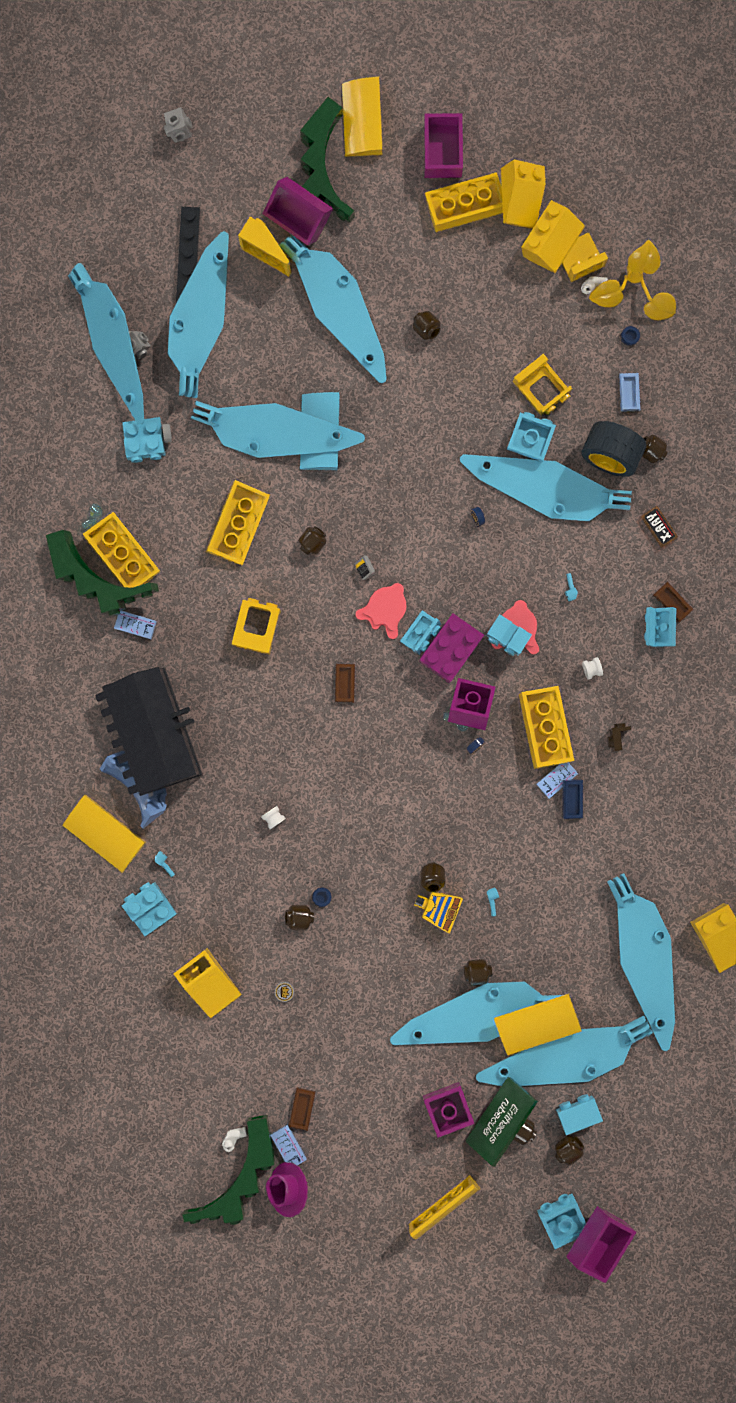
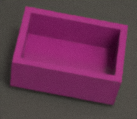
(443, 145)
(297, 211)
(451, 648)
(601, 1244)

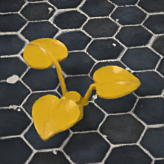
(645, 260)

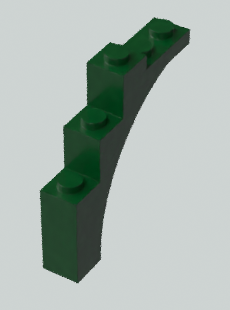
(317, 134)
(71, 567)
(230, 1203)

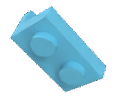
(660, 627)
(421, 632)

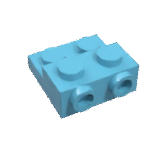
(531, 436)
(143, 440)
(148, 908)
(562, 1220)

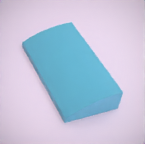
(327, 408)

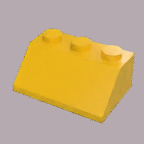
(552, 237)

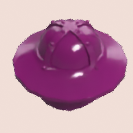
(287, 1189)

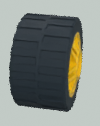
(613, 448)

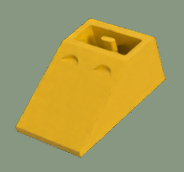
(207, 983)

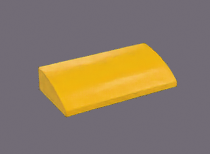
(362, 117)
(465, 202)
(237, 523)
(120, 552)
(546, 727)
(104, 833)
(537, 1024)
(443, 1207)

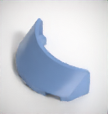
(151, 804)

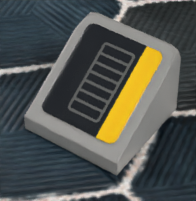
(365, 567)

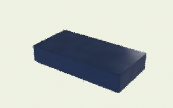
(572, 799)

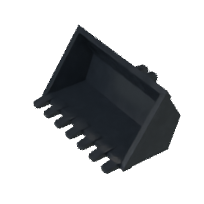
(150, 731)

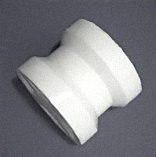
(592, 668)
(273, 817)

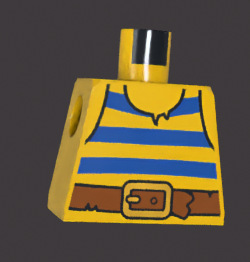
(439, 909)

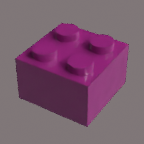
(471, 704)
(448, 1109)

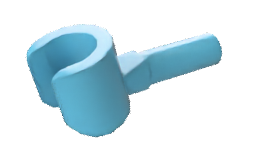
(572, 593)
(160, 859)
(492, 894)

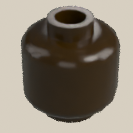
(426, 325)
(655, 449)
(312, 540)
(432, 877)
(299, 917)
(477, 972)
(526, 1133)
(569, 1150)

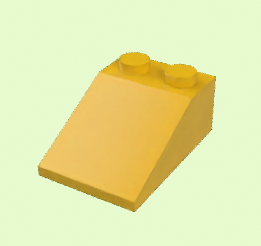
(522, 192)
(260, 243)
(718, 935)

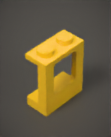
(531, 375)
(253, 641)

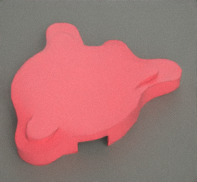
(385, 608)
(523, 618)

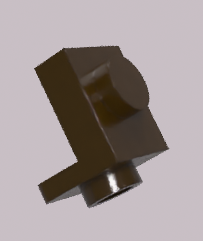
(614, 740)

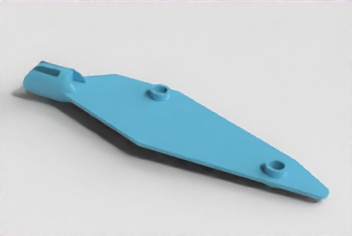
(338, 304)
(199, 315)
(110, 338)
(275, 430)
(546, 486)
(646, 958)
(469, 1015)
(570, 1058)

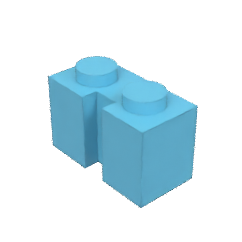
(508, 636)
(579, 1114)

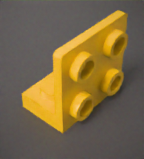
(583, 258)

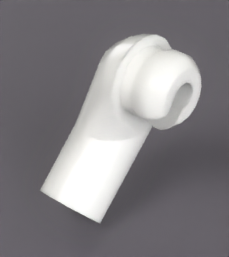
(591, 283)
(231, 1138)

